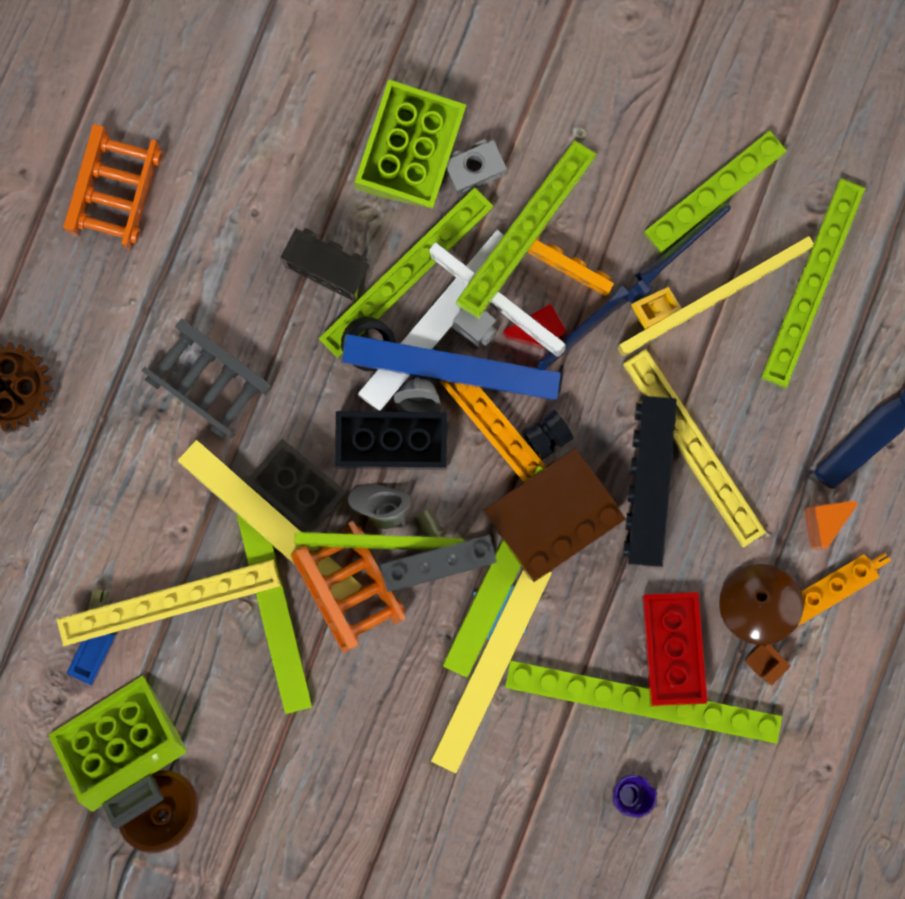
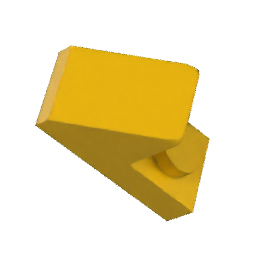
(655, 307)

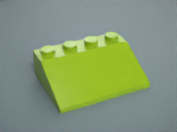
(409, 145)
(116, 744)

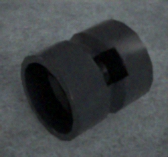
(548, 434)

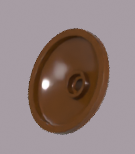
(761, 621)
(148, 831)

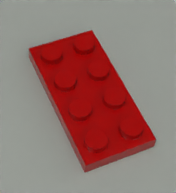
(674, 649)

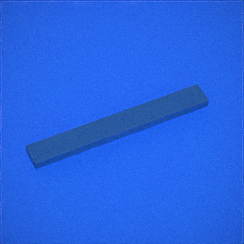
(450, 367)

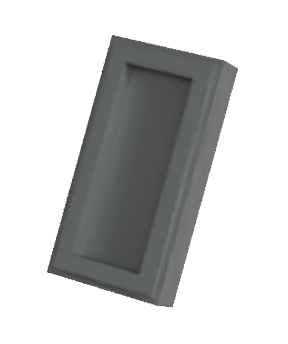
(132, 801)

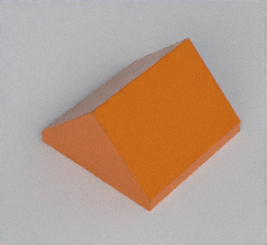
(826, 521)

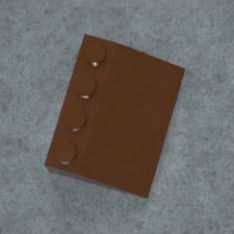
(554, 515)

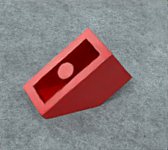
(547, 318)

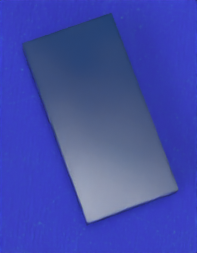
(90, 658)

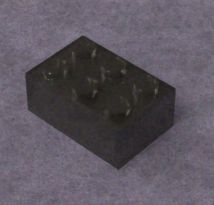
(326, 264)
(297, 487)

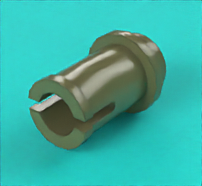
(429, 525)
(98, 599)

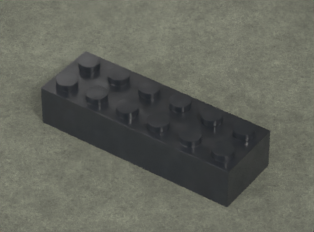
(652, 481)

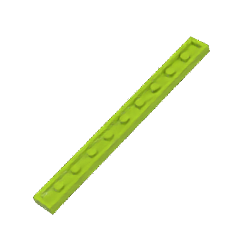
(636, 701)

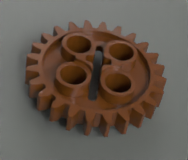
(25, 370)

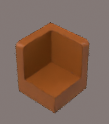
(767, 663)

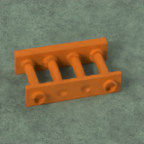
(93, 168)
(333, 609)

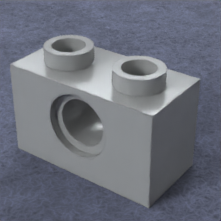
(465, 180)
(473, 329)

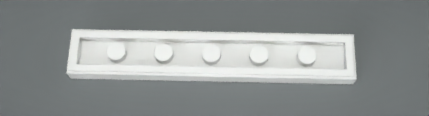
(500, 302)

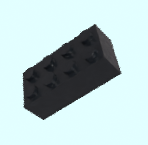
(391, 440)

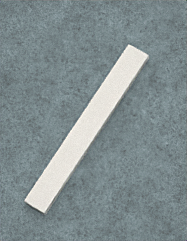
(426, 332)

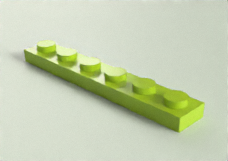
(715, 192)

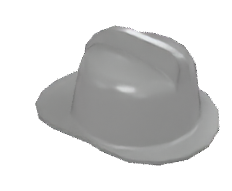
(417, 396)
(381, 504)

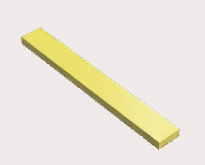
(715, 296)
(698, 453)
(256, 511)
(168, 602)
(488, 671)

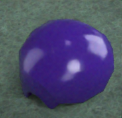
(634, 796)

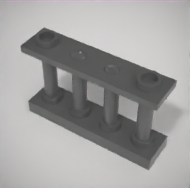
(210, 352)
(438, 563)

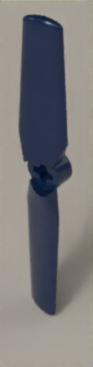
(645, 277)
(864, 442)

